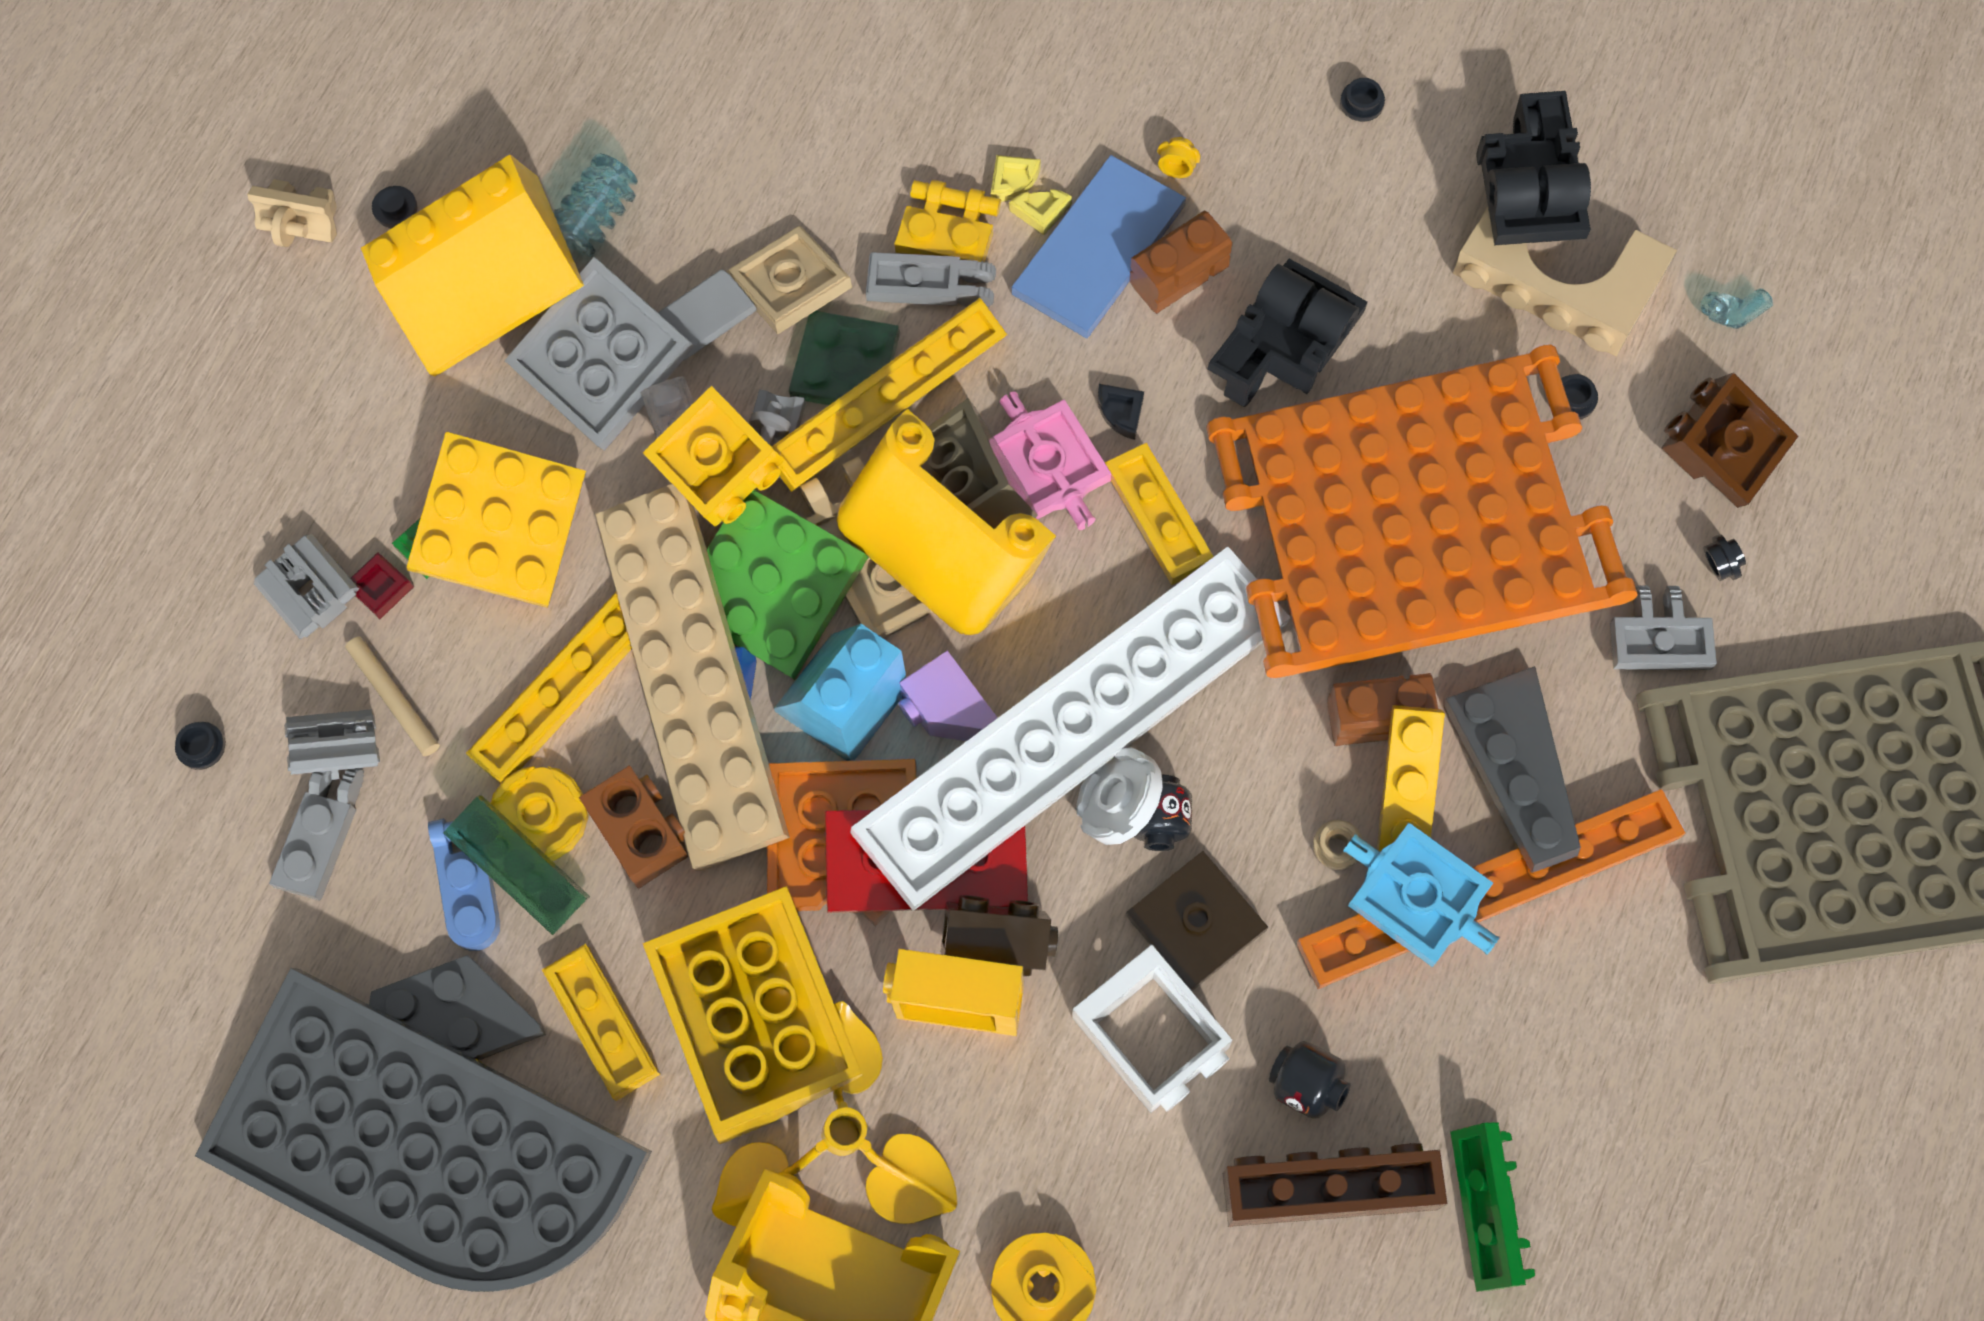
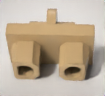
(293, 214)

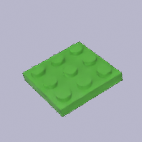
(780, 581)

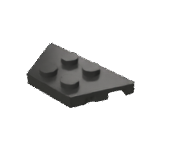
(459, 1008)

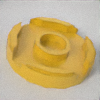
(544, 808)

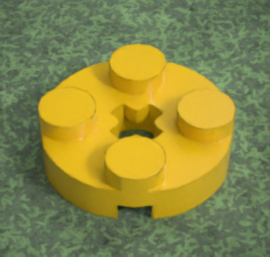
(1043, 1255)

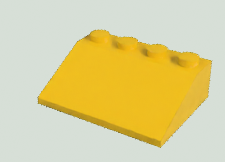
(473, 264)
(752, 1014)

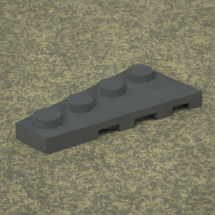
(1517, 759)

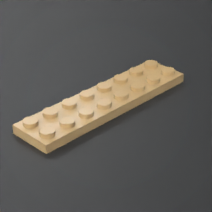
(691, 678)

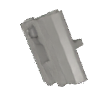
(282, 582)
(331, 742)

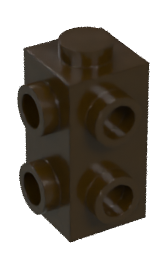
(999, 934)

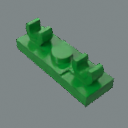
(1489, 1207)

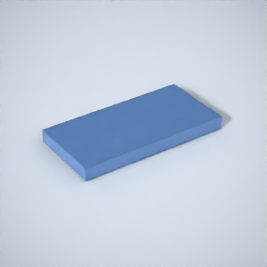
(1091, 249)

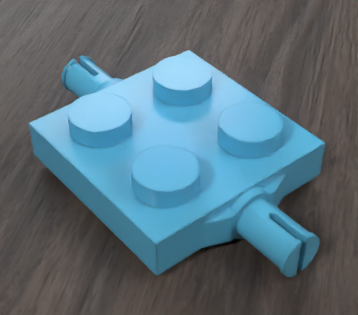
(1420, 894)

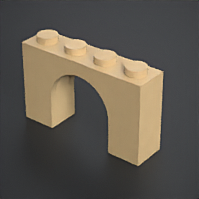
(1593, 311)

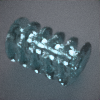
(592, 201)

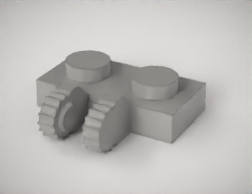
(1665, 641)

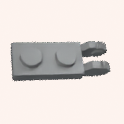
(927, 279)
(317, 835)

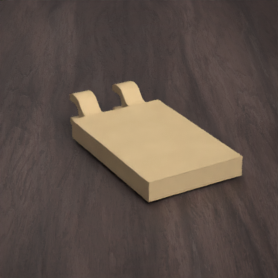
(875, 595)

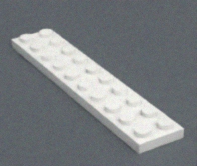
(1063, 731)

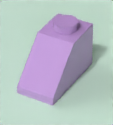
(944, 700)

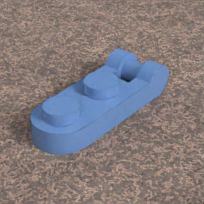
(465, 893)

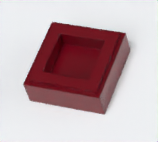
(380, 585)

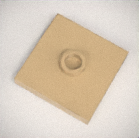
(790, 279)

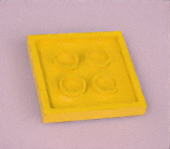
(496, 520)

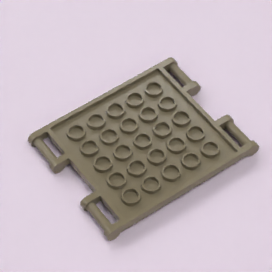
(1835, 807)

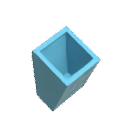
(846, 691)

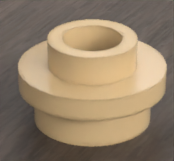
(1334, 830)

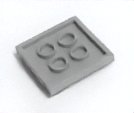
(599, 353)

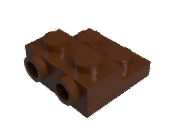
(1729, 438)

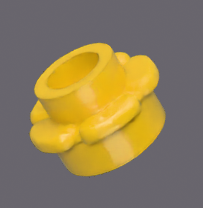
(1178, 157)

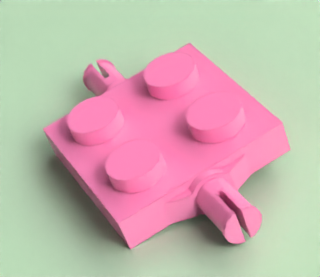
(1052, 458)

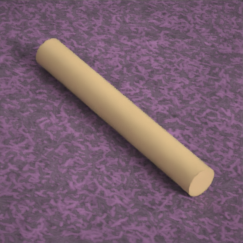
(392, 696)

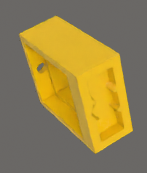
(955, 991)

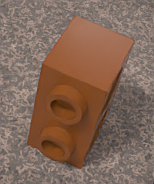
(628, 830)

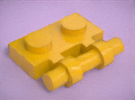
(940, 234)

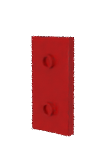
(860, 886)

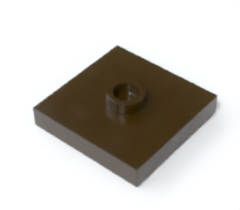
(1197, 920)

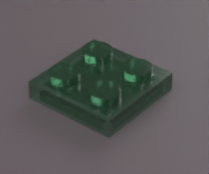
(839, 355)

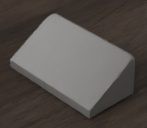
(709, 310)

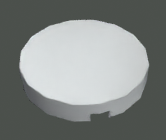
(1120, 797)

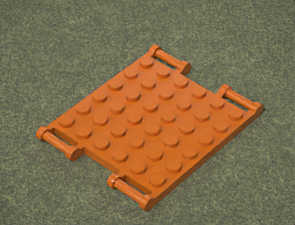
(1417, 514)

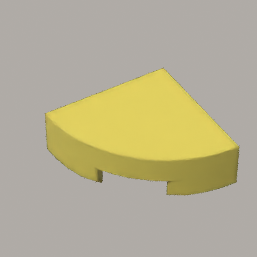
(1013, 176)
(1040, 208)

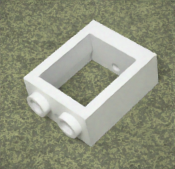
(1121, 987)

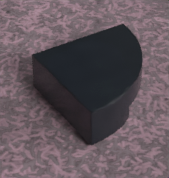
(1121, 408)

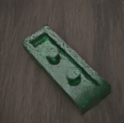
(516, 864)

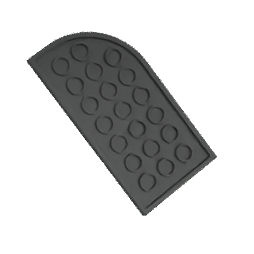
(416, 1146)

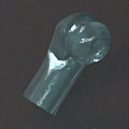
(1735, 311)

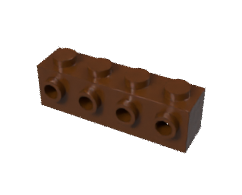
(1334, 1187)

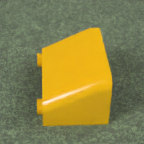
(935, 540)
(813, 1268)

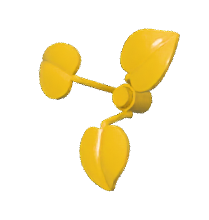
(908, 1179)

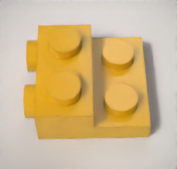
(714, 458)

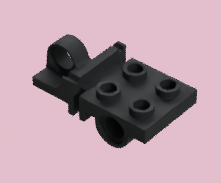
(1535, 176)
(1286, 332)

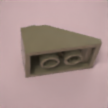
(975, 467)

